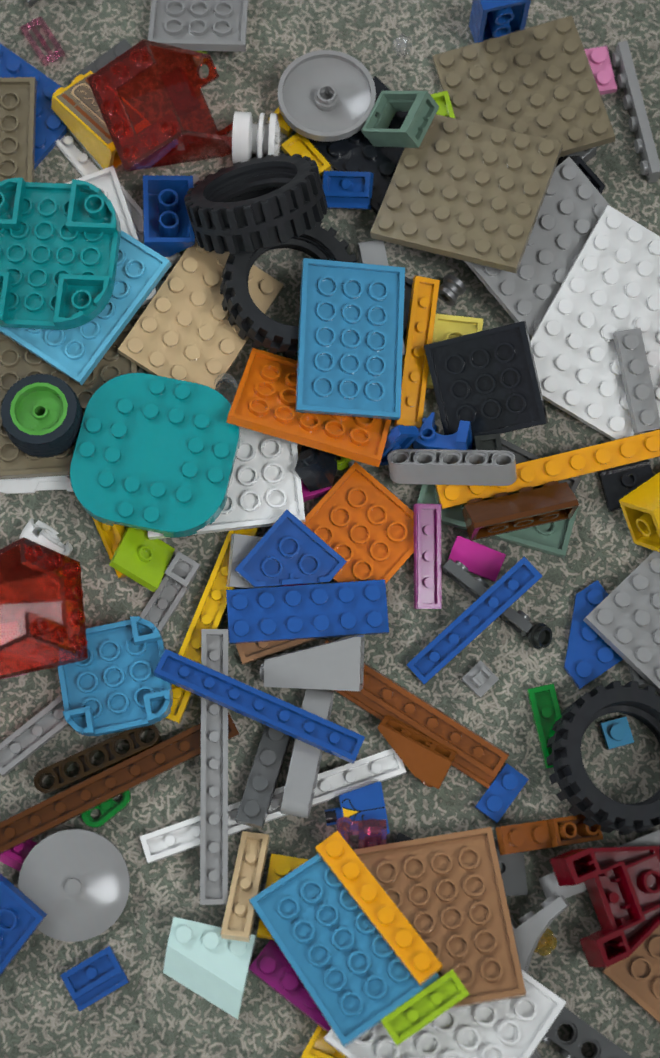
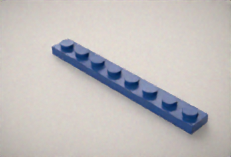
(259, 706)

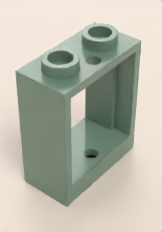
(420, 110)

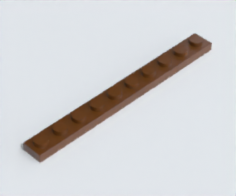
(103, 787)

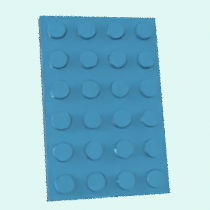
(350, 339)
(335, 950)

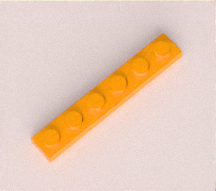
(414, 362)
(379, 908)

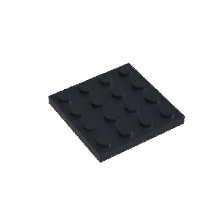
(487, 381)

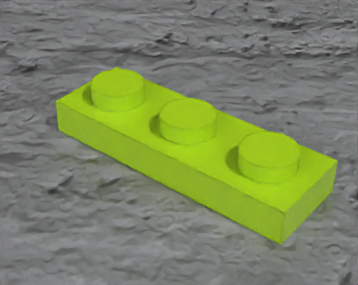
(424, 1007)

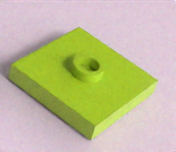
(142, 558)

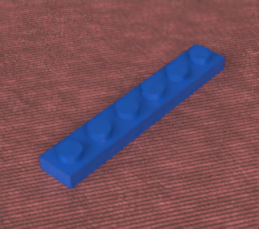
(474, 620)

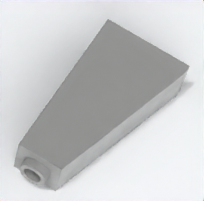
(321, 667)

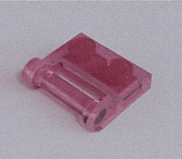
(369, 832)

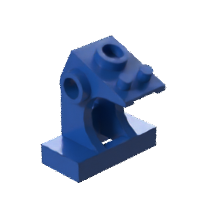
(432, 440)

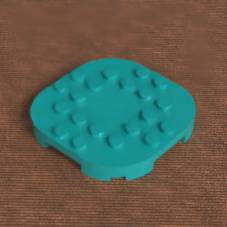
(55, 253)
(155, 454)

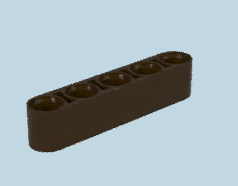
(84, 759)

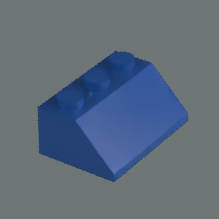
(497, 18)
(165, 214)

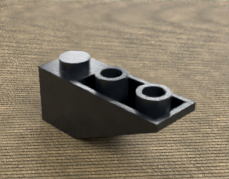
(316, 468)

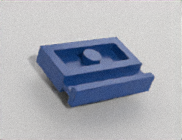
(348, 189)
(94, 978)

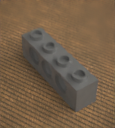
(581, 1033)

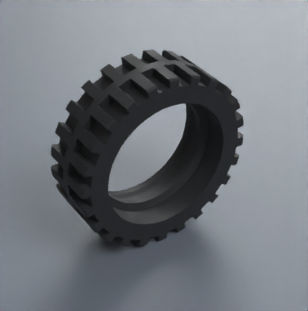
(256, 203)
(243, 311)
(569, 767)

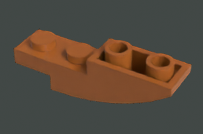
(546, 834)

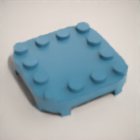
(117, 681)

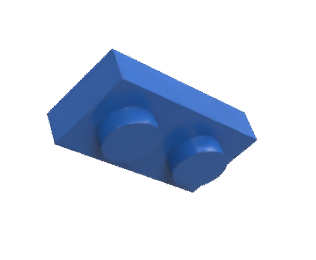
(399, 438)
(501, 793)

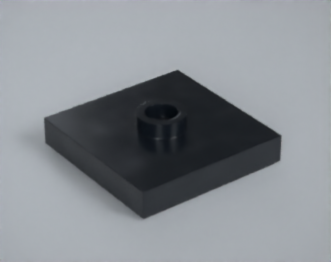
(622, 480)

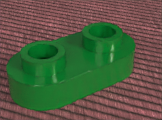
(108, 811)

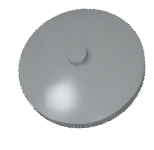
(326, 95)
(77, 882)

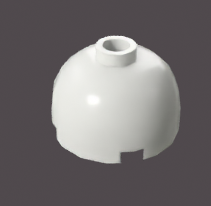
(45, 536)

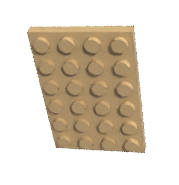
(184, 325)

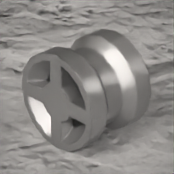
(451, 289)

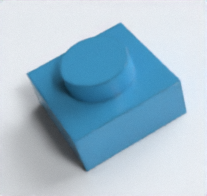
(616, 733)

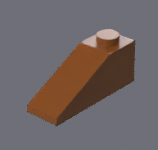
(421, 755)

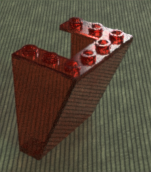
(157, 106)
(39, 609)

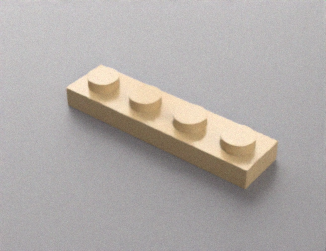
(244, 886)

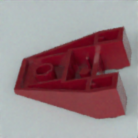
(623, 894)

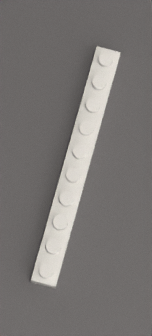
(329, 786)

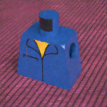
(360, 805)

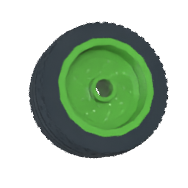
(41, 415)

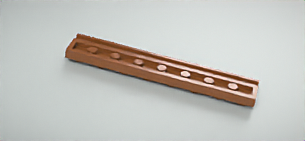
(385, 697)

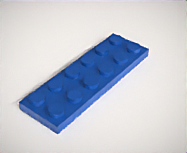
(307, 611)

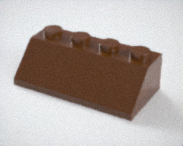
(519, 510)

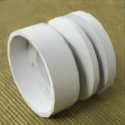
(254, 138)

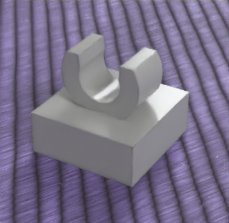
(480, 679)

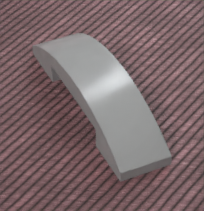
(171, 590)

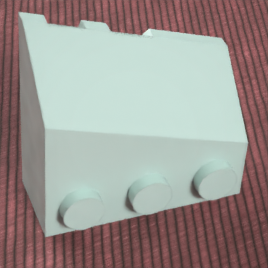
(208, 963)

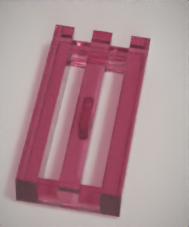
(52, 56)

